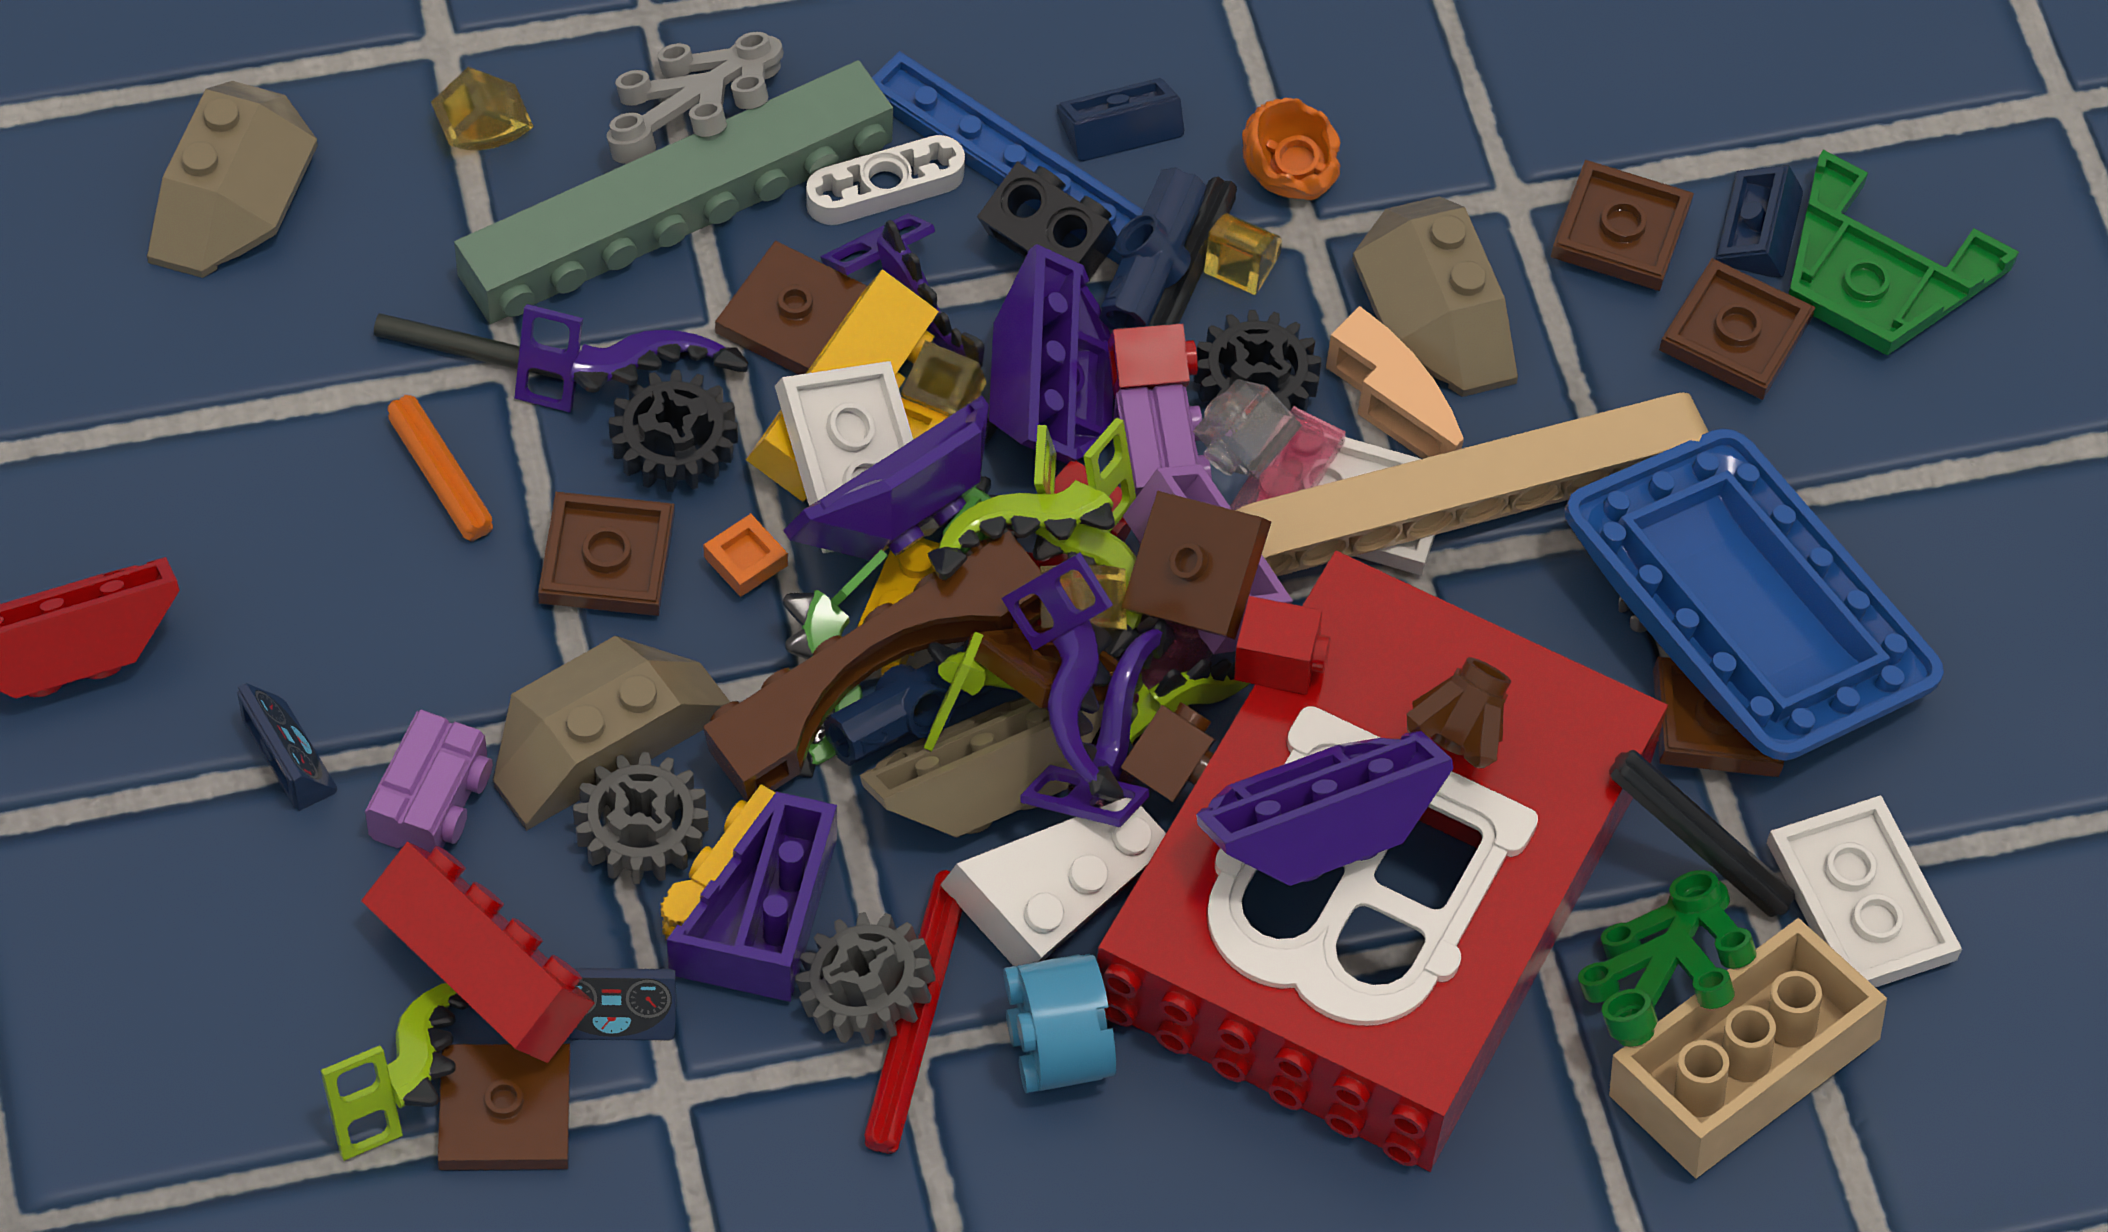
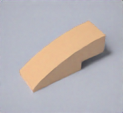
(1393, 386)

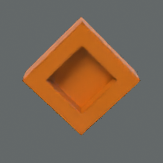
(745, 555)

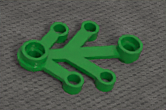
(1693, 902)

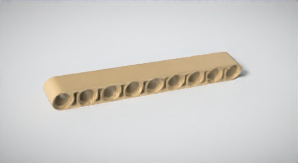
(1468, 483)

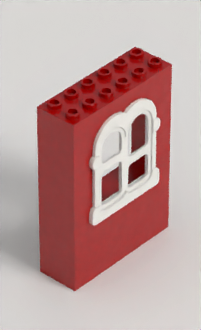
(1283, 1011)

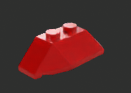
(82, 628)

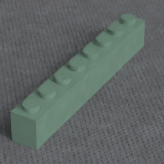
(672, 192)

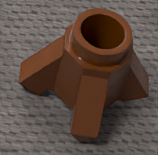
(1465, 712)

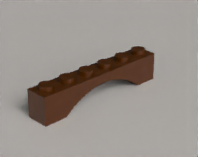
(773, 729)

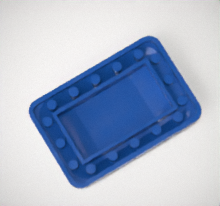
(1752, 594)

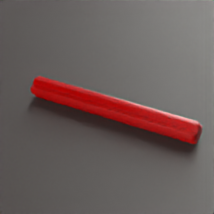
(908, 1046)

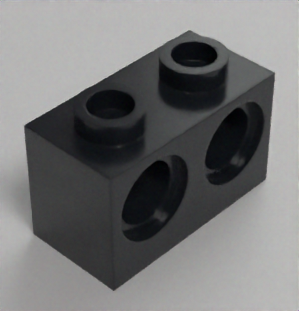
(1053, 220)

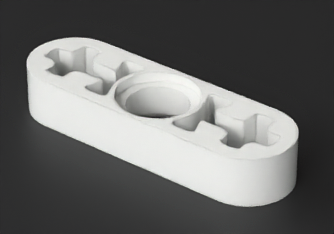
(873, 200)

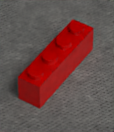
(478, 951)

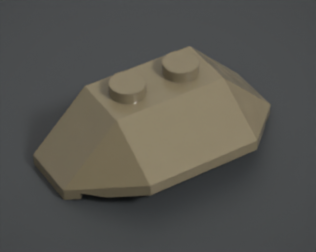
(229, 178)
(1439, 294)
(591, 711)
(973, 769)

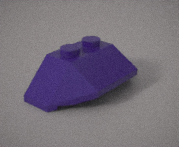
(1051, 358)
(901, 491)
(1328, 806)

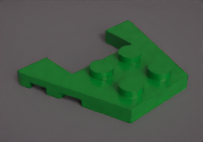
(1872, 282)

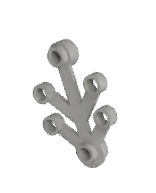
(750, 59)

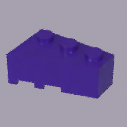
(762, 904)

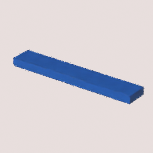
(988, 140)

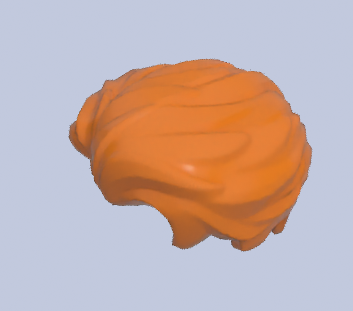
(1291, 149)

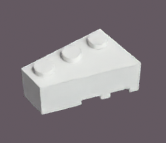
(1053, 881)

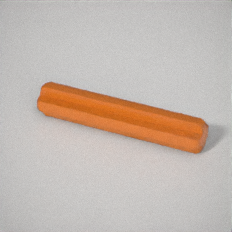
(440, 467)

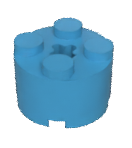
(1060, 1022)

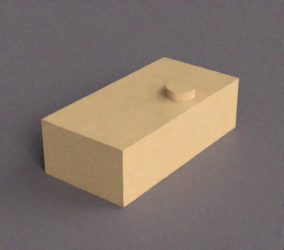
(1734, 1069)

